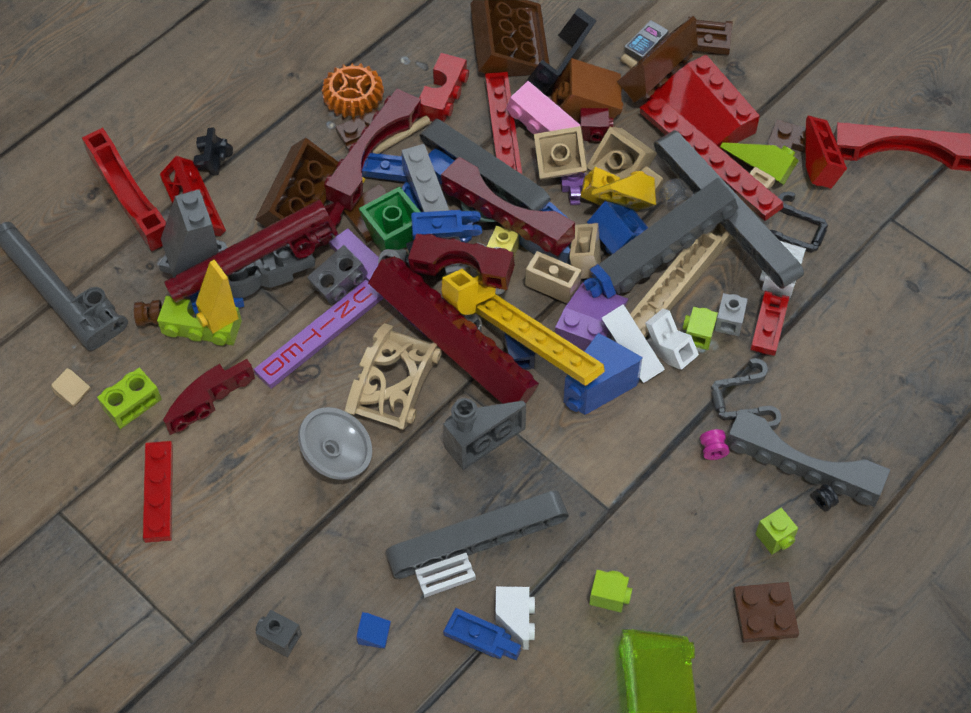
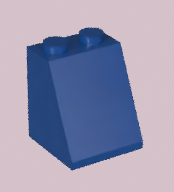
(620, 375)

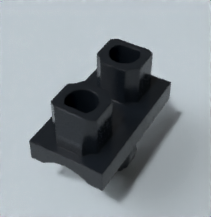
(214, 151)

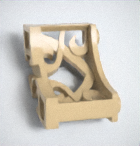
(363, 393)

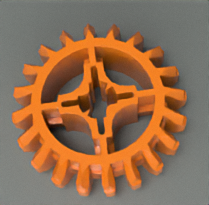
(347, 88)

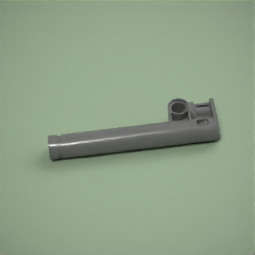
(88, 321)

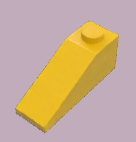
(631, 191)
(215, 300)

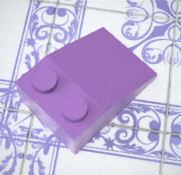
(583, 317)

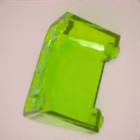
(657, 672)

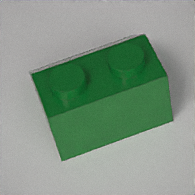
(390, 219)

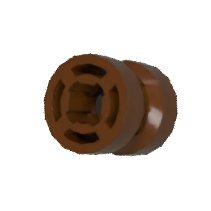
(147, 312)

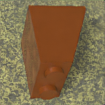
(587, 87)

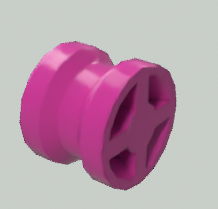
(714, 444)

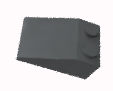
(490, 430)

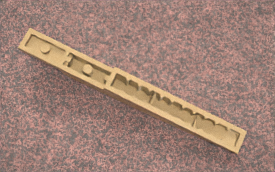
(687, 268)

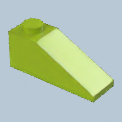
(768, 158)

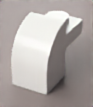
(668, 343)

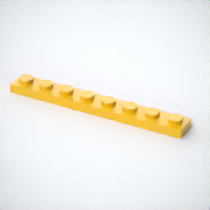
(540, 339)

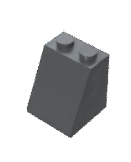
(188, 233)

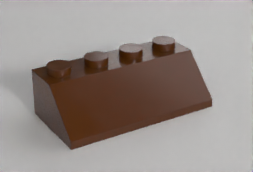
(660, 61)
(297, 182)

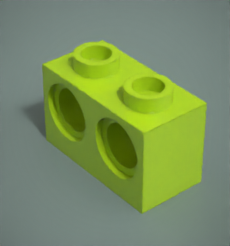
(133, 402)

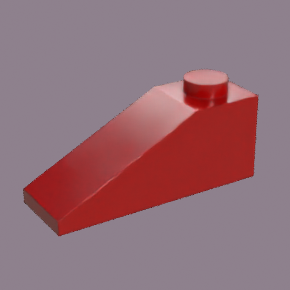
(823, 155)

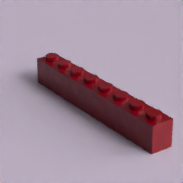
(452, 332)

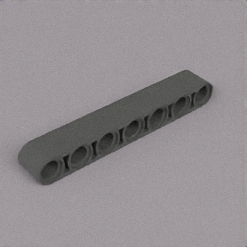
(495, 173)
(477, 533)

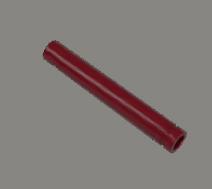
(300, 230)

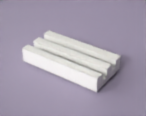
(442, 565)

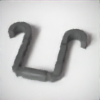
(751, 379)

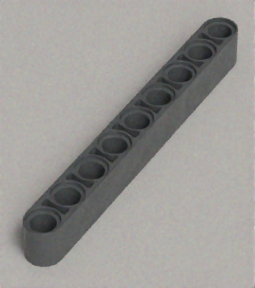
(744, 224)

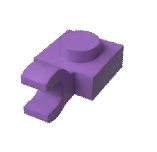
(573, 185)

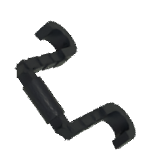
(791, 211)

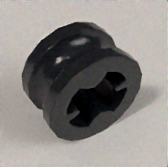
(825, 497)

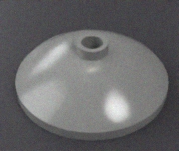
(341, 436)

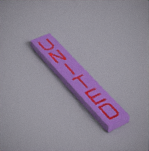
(317, 334)

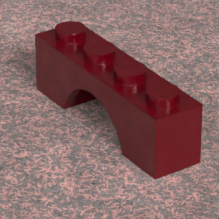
(432, 254)

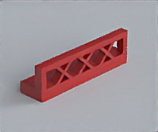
(190, 180)

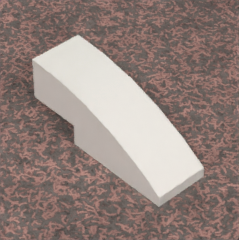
(628, 335)

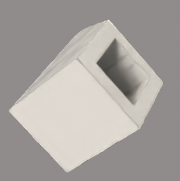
(513, 612)

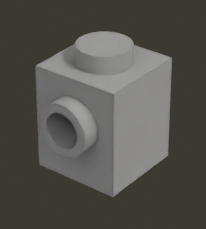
(731, 314)

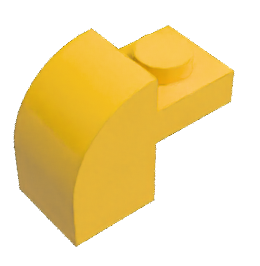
(465, 291)

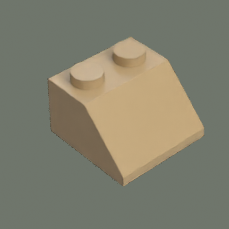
(621, 153)

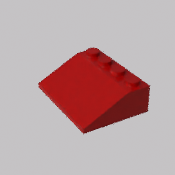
(709, 102)

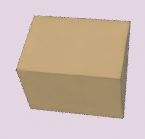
(560, 153)

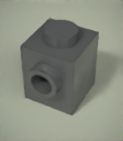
(278, 633)

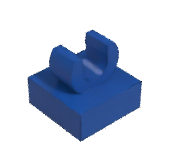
(599, 283)

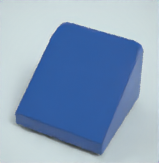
(373, 631)

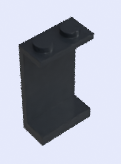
(574, 34)

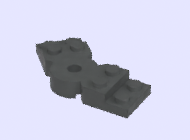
(268, 271)

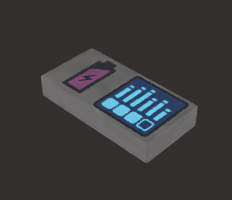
(645, 40)

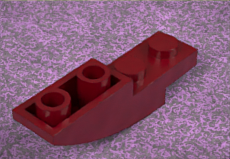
(198, 398)

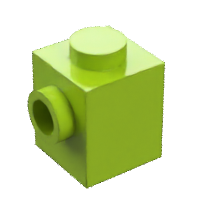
(700, 326)
(777, 531)
(610, 590)

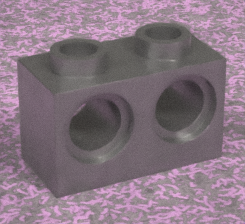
(334, 271)

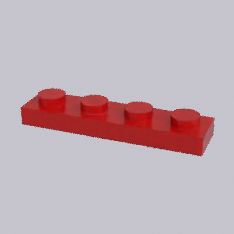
(158, 492)

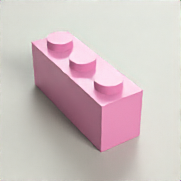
(538, 111)

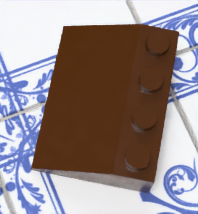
(508, 36)

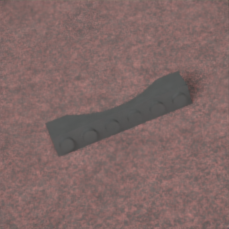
(856, 479)

